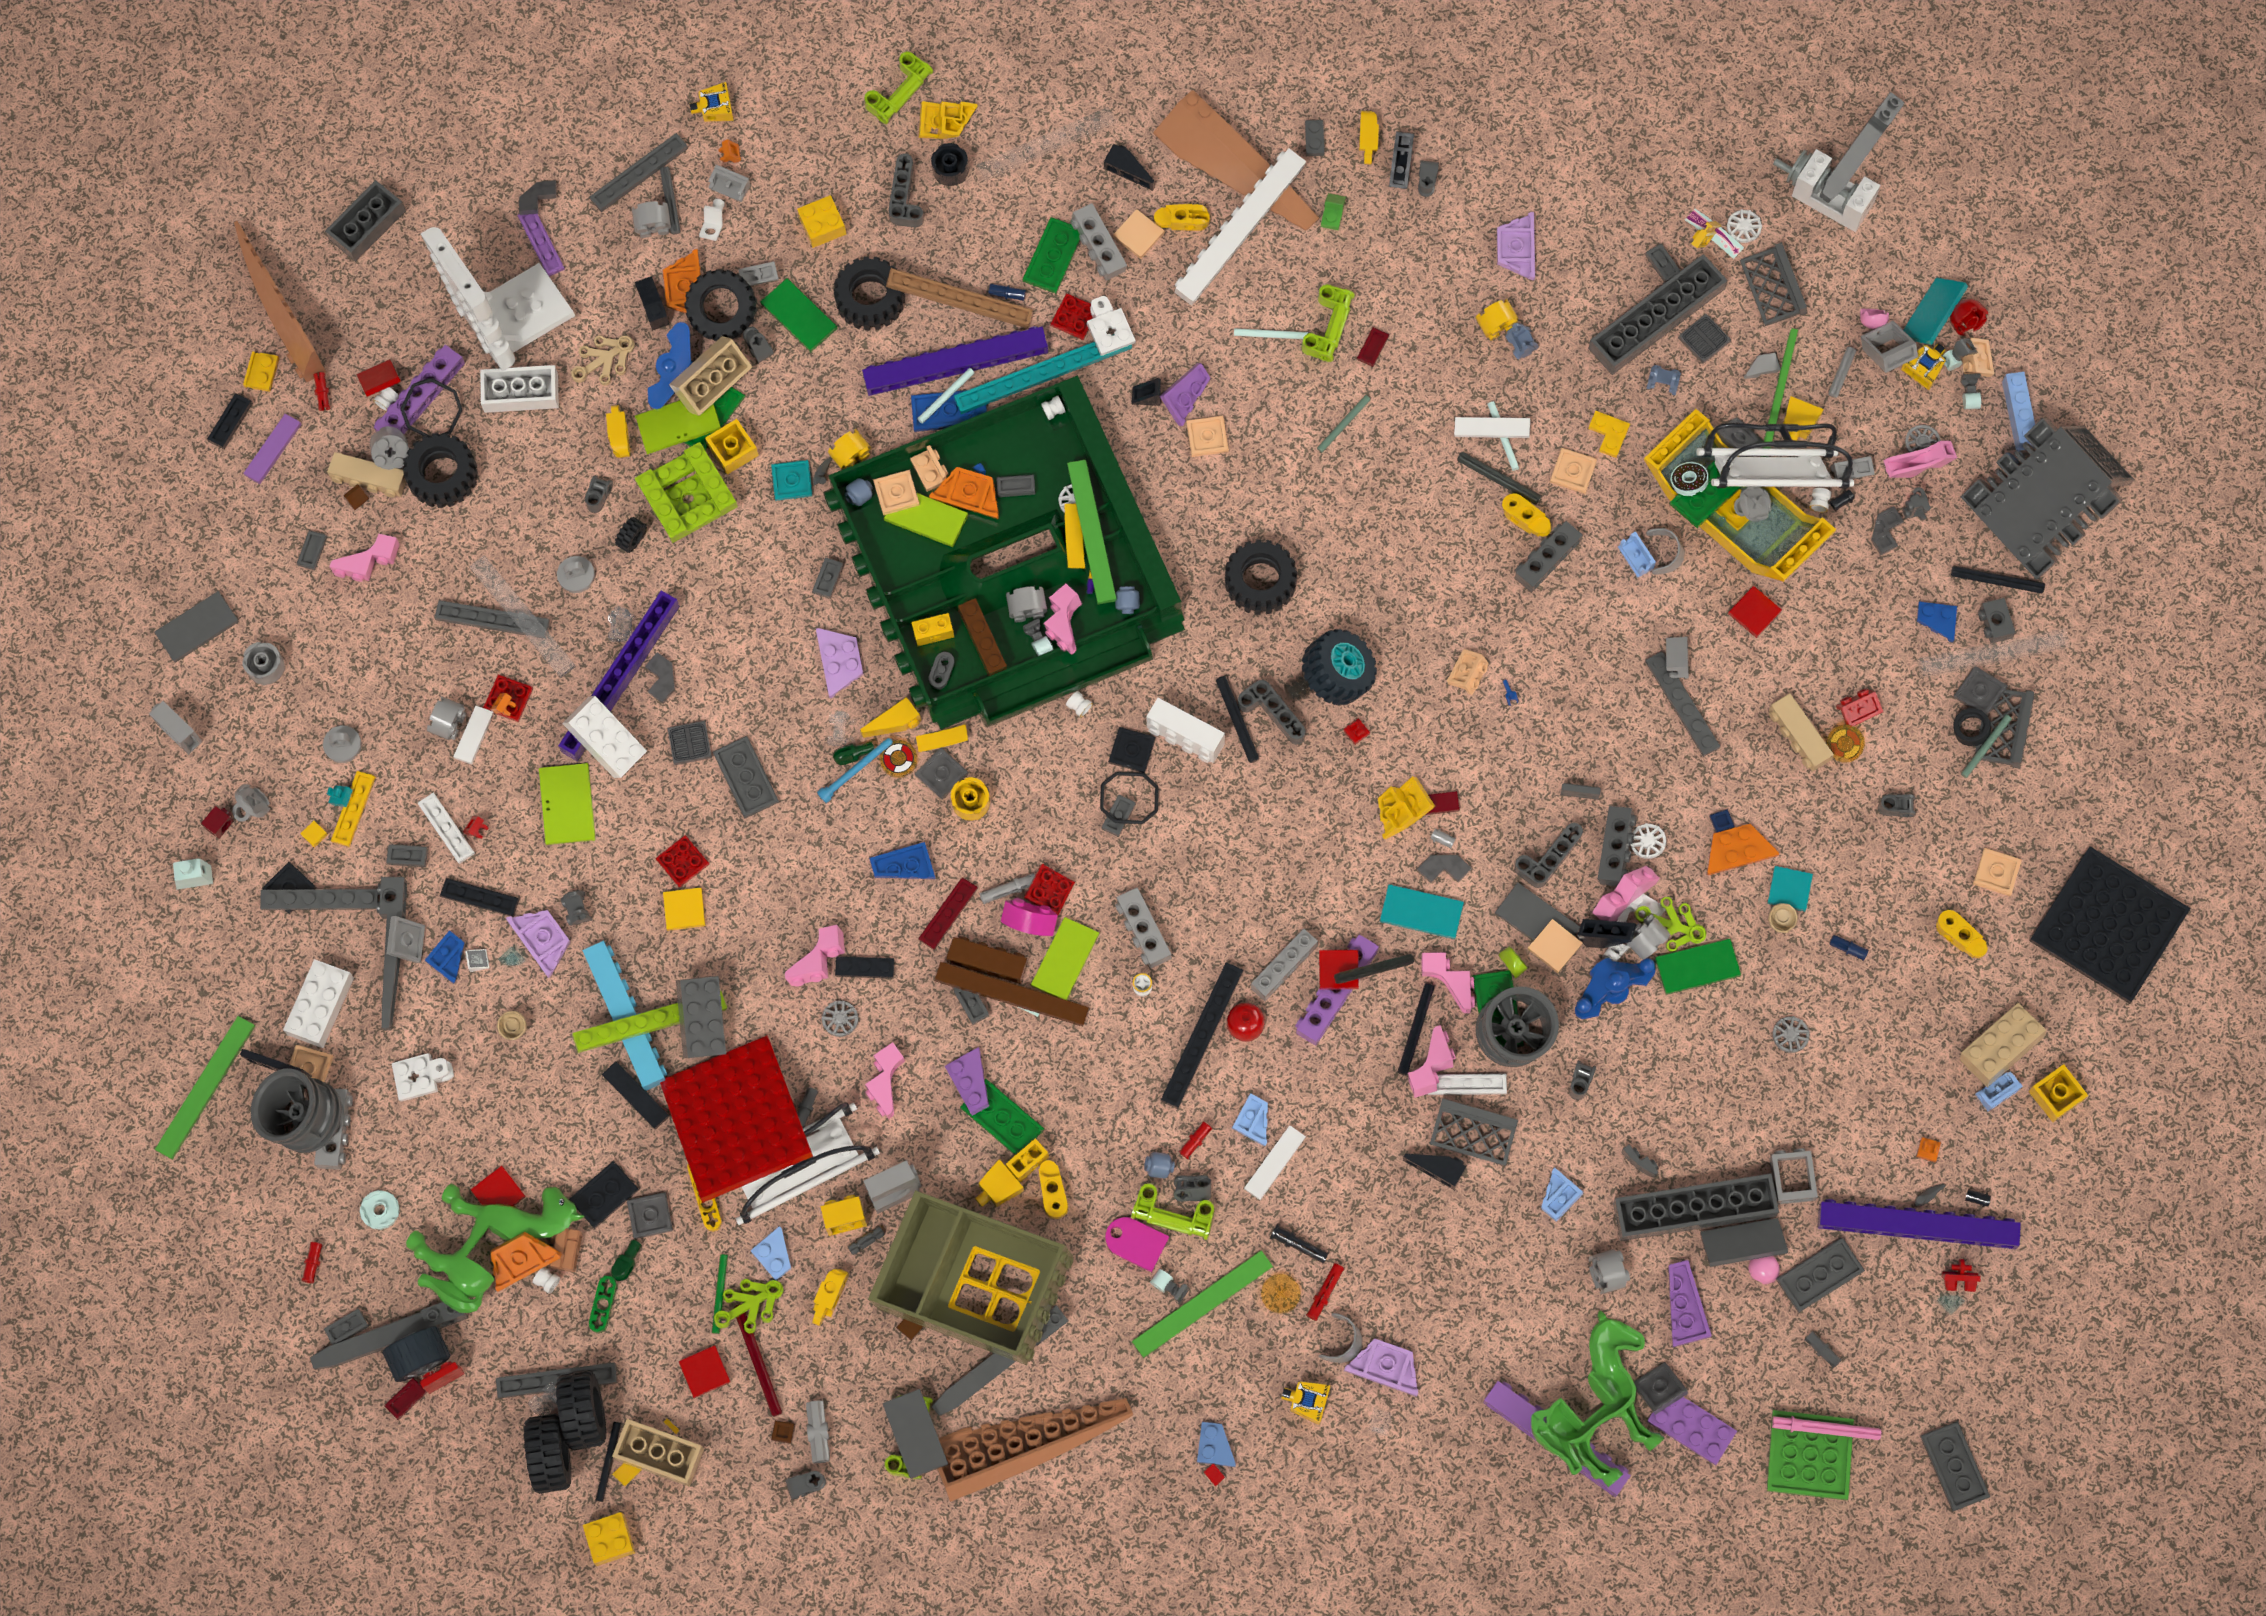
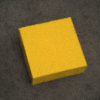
(313, 834)

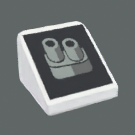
(477, 960)

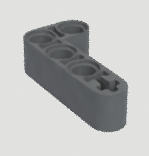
(903, 189)
(1274, 713)
(1552, 854)

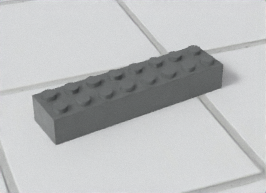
(1657, 314)
(1695, 1207)

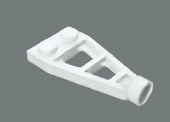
(1643, 900)

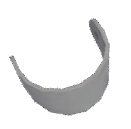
(1679, 557)
(1355, 1347)

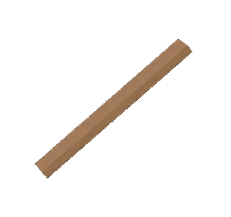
(959, 298)

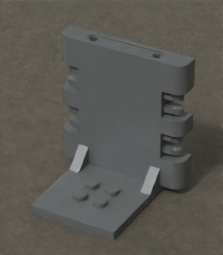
(2048, 493)

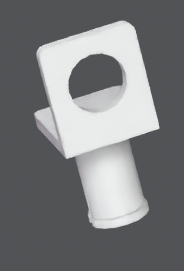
(712, 219)

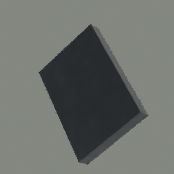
(604, 1194)

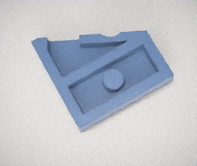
(1214, 1446)

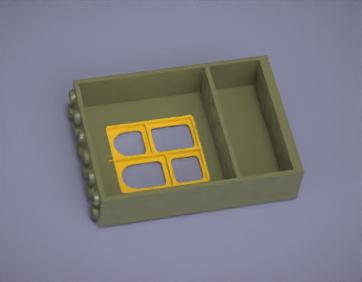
(932, 1264)

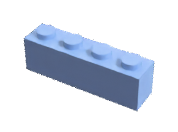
(2018, 407)

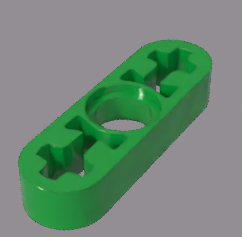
(611, 1291)

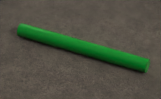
(719, 1290)

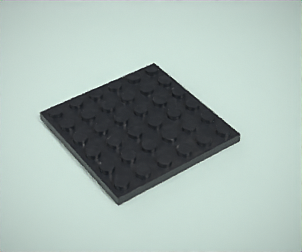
(2110, 925)

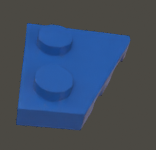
(1938, 618)
(447, 956)

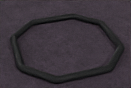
(443, 386)
(1129, 821)

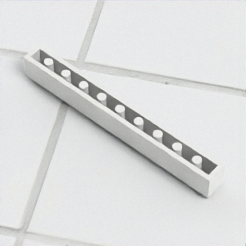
(1240, 226)

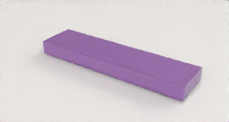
(541, 243)
(272, 448)

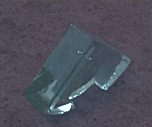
(511, 958)
(1950, 1303)

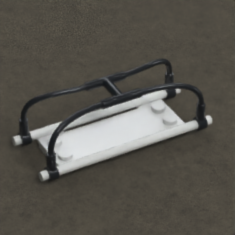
(1799, 471)
(831, 1153)

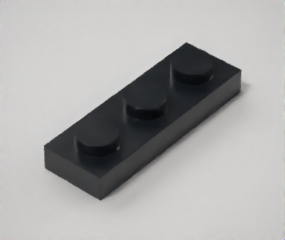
(229, 421)
(864, 967)

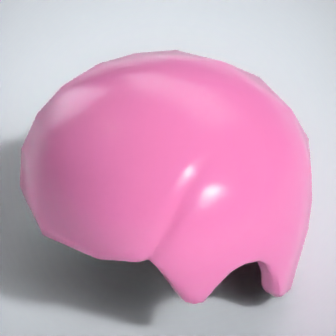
(1873, 318)
(1764, 1269)

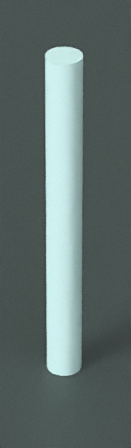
(1269, 333)
(946, 395)
(1505, 441)

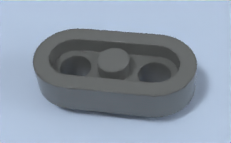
(941, 671)

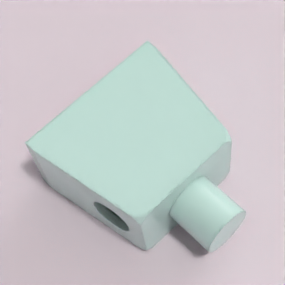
(190, 873)

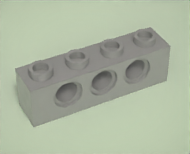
(1089, 216)
(1134, 900)
(1284, 965)
(335, 1159)

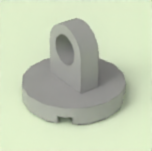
(1753, 504)
(575, 574)
(342, 744)
(251, 801)

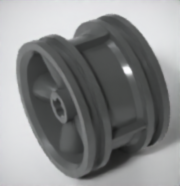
(1538, 1008)
(313, 1119)

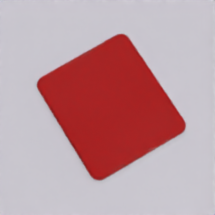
(1214, 1474)

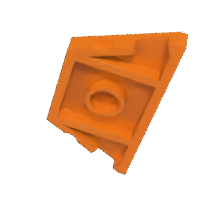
(679, 278)
(968, 491)
(1738, 848)
(520, 1258)

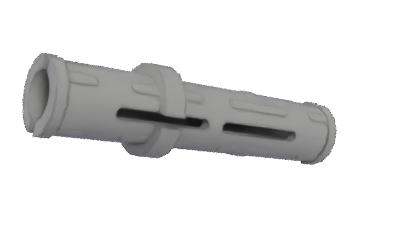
(1014, 886)

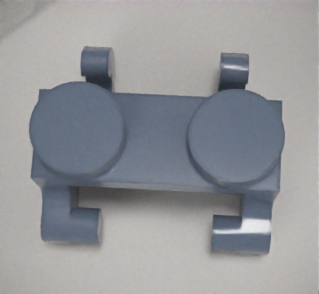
(1522, 340)
(1664, 376)

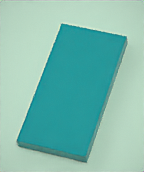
(1934, 310)
(1421, 911)

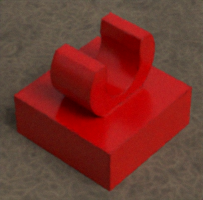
(1356, 731)
(473, 827)

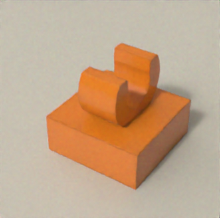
(730, 151)
(501, 703)
(1928, 1149)

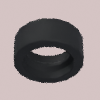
(1971, 713)

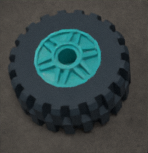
(1339, 667)

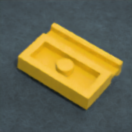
(1704, 236)
(261, 371)

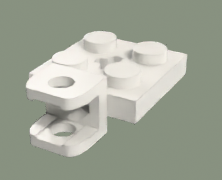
(1107, 318)
(429, 1073)

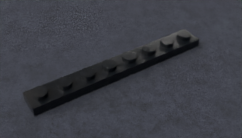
(1202, 1035)

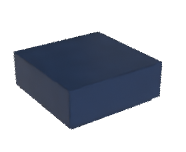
(1721, 821)

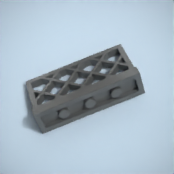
(1788, 277)
(2020, 733)
(1479, 1115)

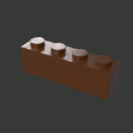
(982, 637)
(987, 959)

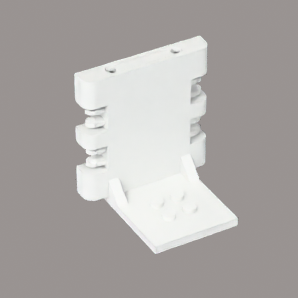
(508, 314)

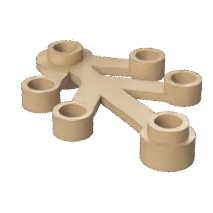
(605, 358)

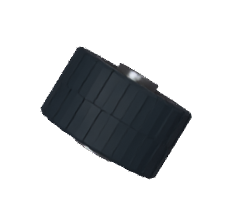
(416, 1354)

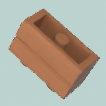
(567, 1243)

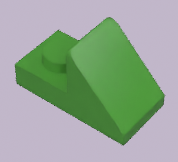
(1333, 211)

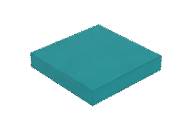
(791, 480)
(1790, 888)

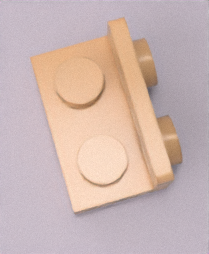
(1981, 362)
(929, 468)
(1468, 671)

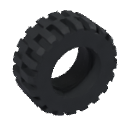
(703, 286)
(867, 315)
(430, 450)
(1260, 599)
(581, 1410)
(547, 1454)

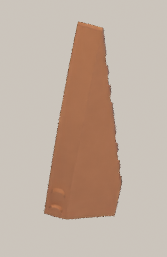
(1211, 144)
(281, 316)
(1009, 1448)

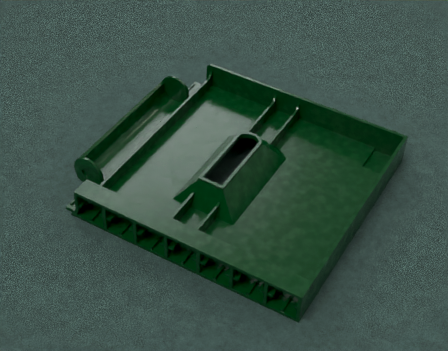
(927, 578)

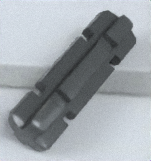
(866, 1240)

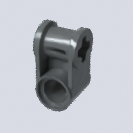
(1427, 176)
(757, 344)
(597, 490)
(1901, 805)
(1582, 1077)
(1195, 1188)
(802, 1486)

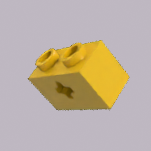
(932, 629)
(1027, 1160)

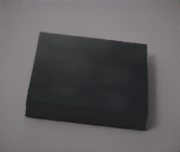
(1132, 750)
(289, 879)

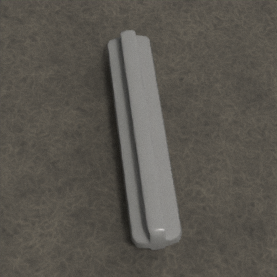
(1842, 372)

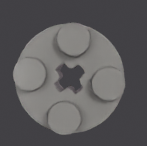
(651, 218)
(380, 451)
(1026, 603)
(268, 672)
(446, 718)
(1648, 937)
(1608, 1271)

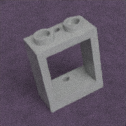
(1895, 357)
(175, 727)
(1797, 1196)

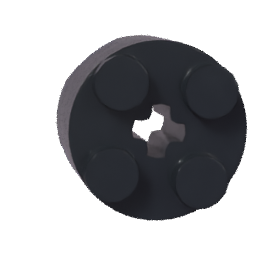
(942, 170)

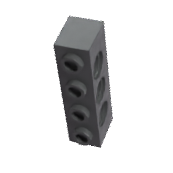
(1532, 579)
(1616, 817)

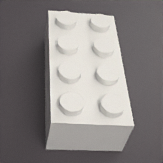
(519, 389)
(1185, 731)
(604, 737)
(318, 1003)

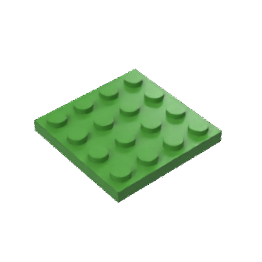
(1809, 1461)

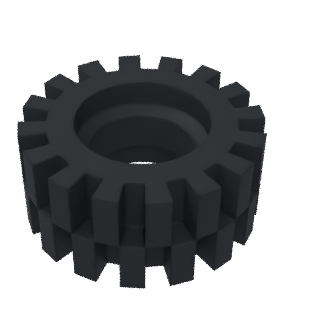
(630, 534)

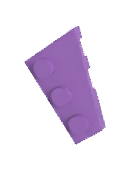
(1184, 392)
(969, 1080)

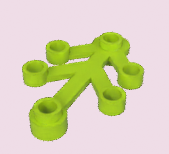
(1674, 924)
(750, 1302)

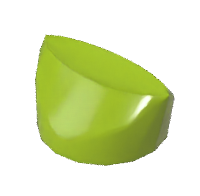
(1513, 962)

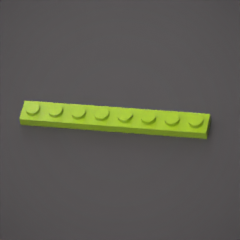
(629, 1027)

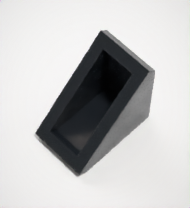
(1147, 393)

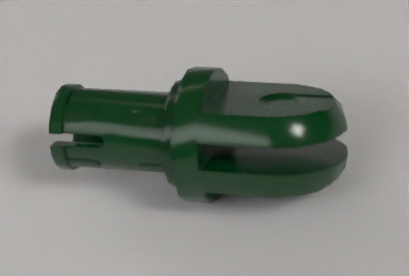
(851, 753)
(625, 1262)

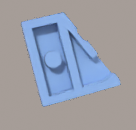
(1253, 1119)
(1559, 1195)
(773, 1254)

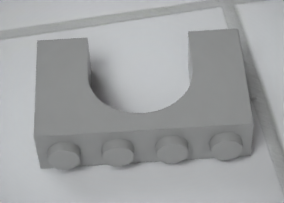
(892, 1186)

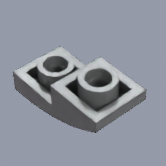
(1645, 1165)

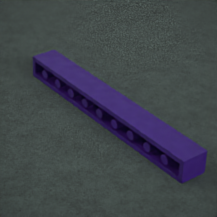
(955, 360)
(627, 662)
(1919, 1225)

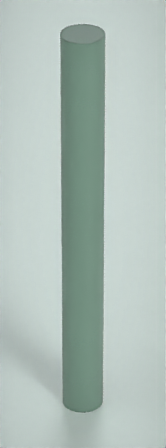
(1342, 425)
(1985, 747)

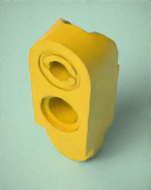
(1368, 135)
(1167, 216)
(618, 432)
(1537, 524)
(1973, 946)
(1049, 1175)
(829, 1294)

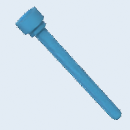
(827, 792)

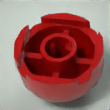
(1970, 313)
(1245, 1022)

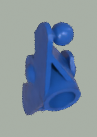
(671, 365)
(1611, 984)

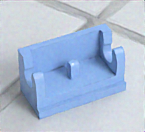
(1637, 555)
(1999, 1091)

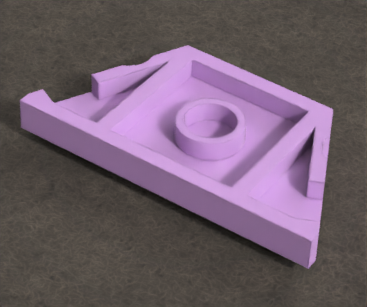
(1517, 247)
(839, 659)
(542, 938)
(1386, 1366)

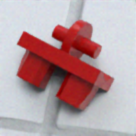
(1970, 1279)

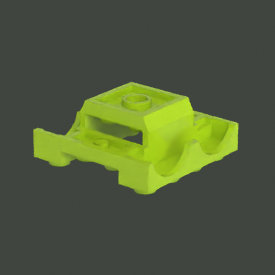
(707, 487)

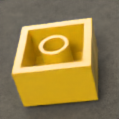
(821, 221)
(731, 446)
(2058, 1093)
(843, 1215)
(609, 1539)

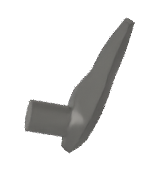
(821, 471)
(1927, 1195)

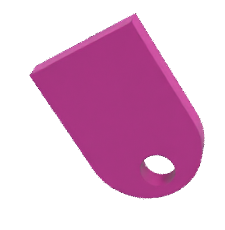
(1137, 1243)

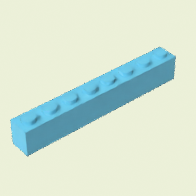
(622, 1006)

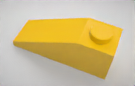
(896, 719)

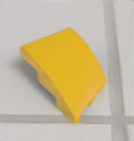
(946, 117)
(1403, 806)

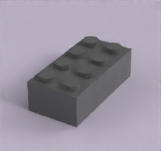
(365, 220)
(700, 1017)

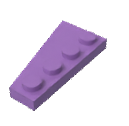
(1687, 1313)

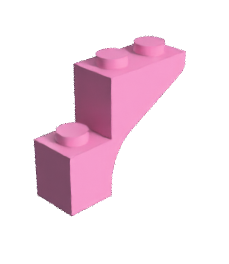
(1915, 462)
(360, 565)
(1058, 626)
(1629, 889)
(814, 965)
(1457, 982)
(1439, 1058)
(880, 1087)

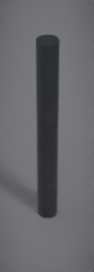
(608, 1462)

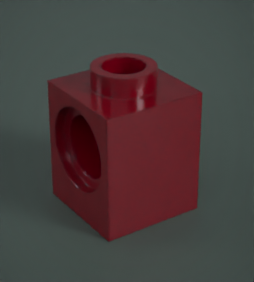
(217, 821)

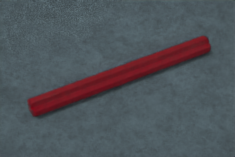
(759, 1366)

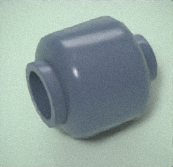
(858, 492)
(1127, 599)
(1159, 1165)

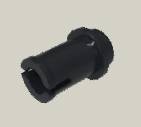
(1843, 499)
(1978, 1198)

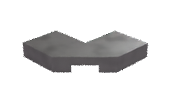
(529, 200)
(1881, 536)
(665, 684)
(1436, 864)

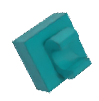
(339, 795)

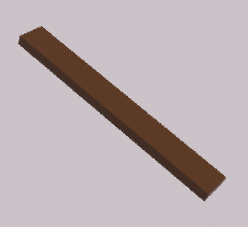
(1011, 994)

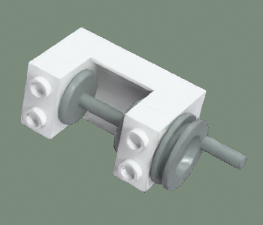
(1809, 177)

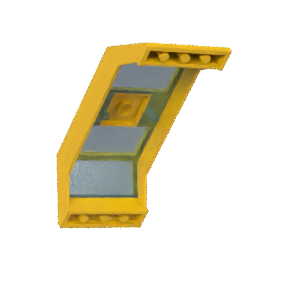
(1764, 547)

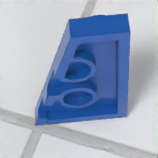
(904, 863)

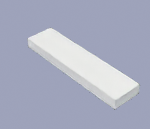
(1492, 427)
(446, 828)
(1471, 1084)
(1274, 1162)

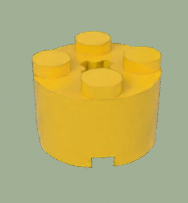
(1497, 318)
(850, 449)
(965, 790)

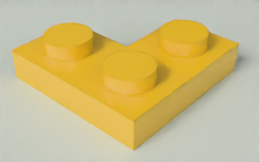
(1614, 431)

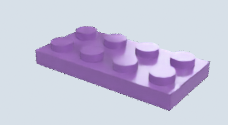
(1694, 1429)

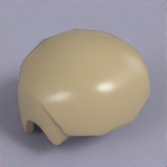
(1785, 914)
(510, 1021)

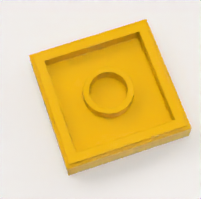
(684, 909)

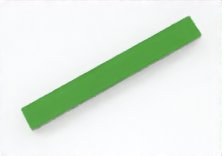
(1781, 384)
(1091, 532)
(205, 1087)
(1202, 1304)

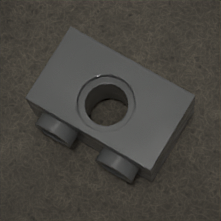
(1997, 610)

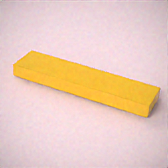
(352, 813)

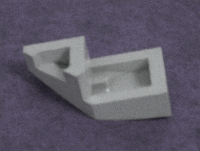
(1763, 365)

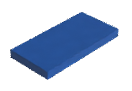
(944, 416)

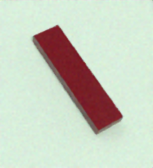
(948, 913)

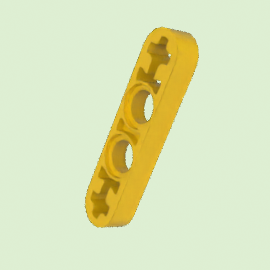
(706, 1219)

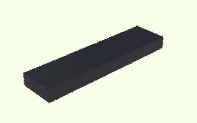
(479, 897)
(267, 1062)
(635, 1095)

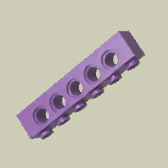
(430, 391)
(1314, 1033)

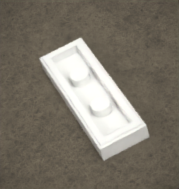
(473, 735)

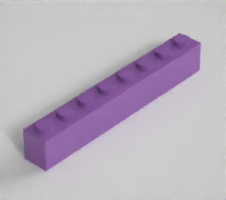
(1519, 1412)

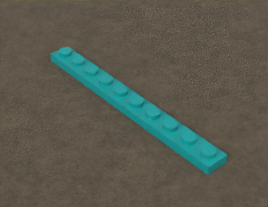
(1031, 376)

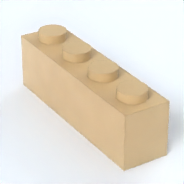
(367, 475)
(1800, 732)

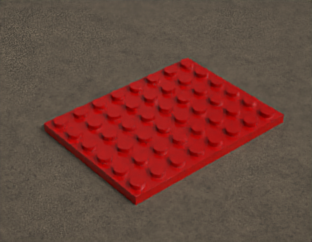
(735, 1119)

